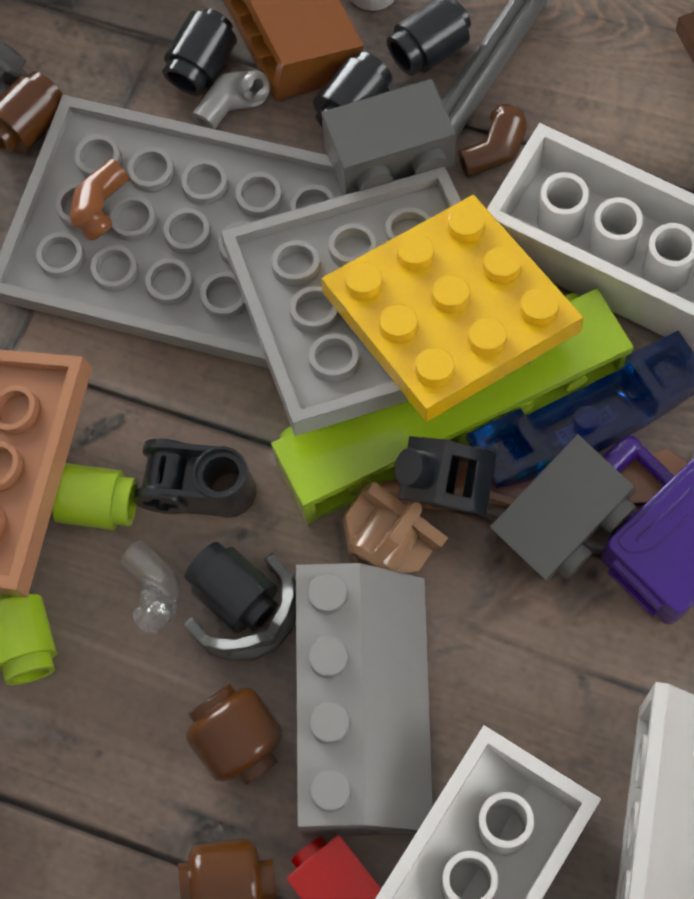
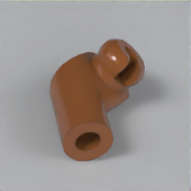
(90, 198)

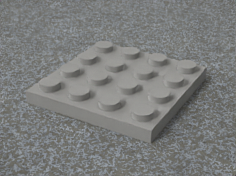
(279, 265)

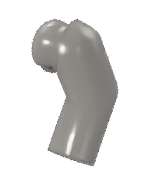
(231, 93)

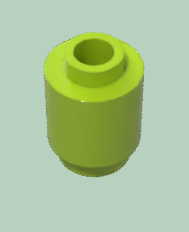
(95, 497)
(25, 640)

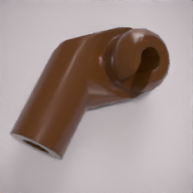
(501, 144)

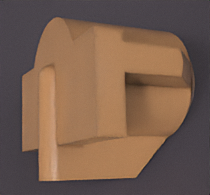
(387, 532)

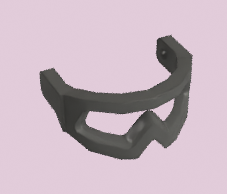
(259, 644)

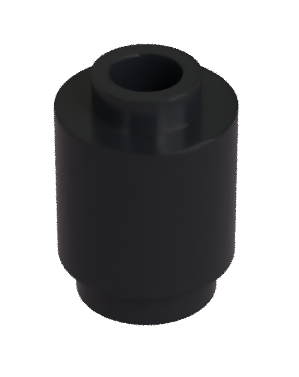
(429, 36)
(199, 51)
(353, 81)
(232, 587)

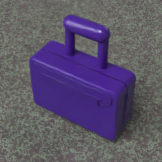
(655, 546)

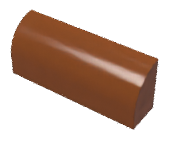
(296, 41)

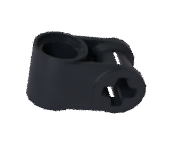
(182, 475)

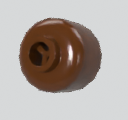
(234, 734)
(226, 872)

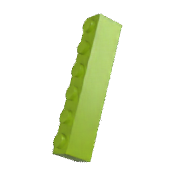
(335, 461)

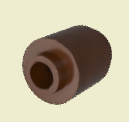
(27, 111)

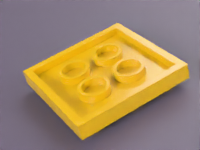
(451, 306)

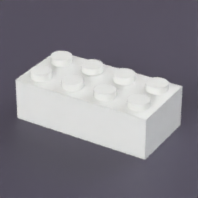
(603, 228)

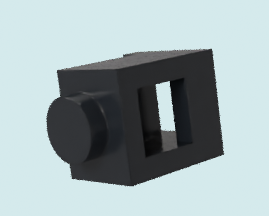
(430, 469)

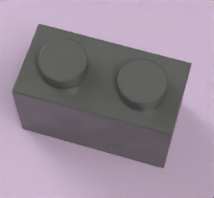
(389, 137)
(565, 510)

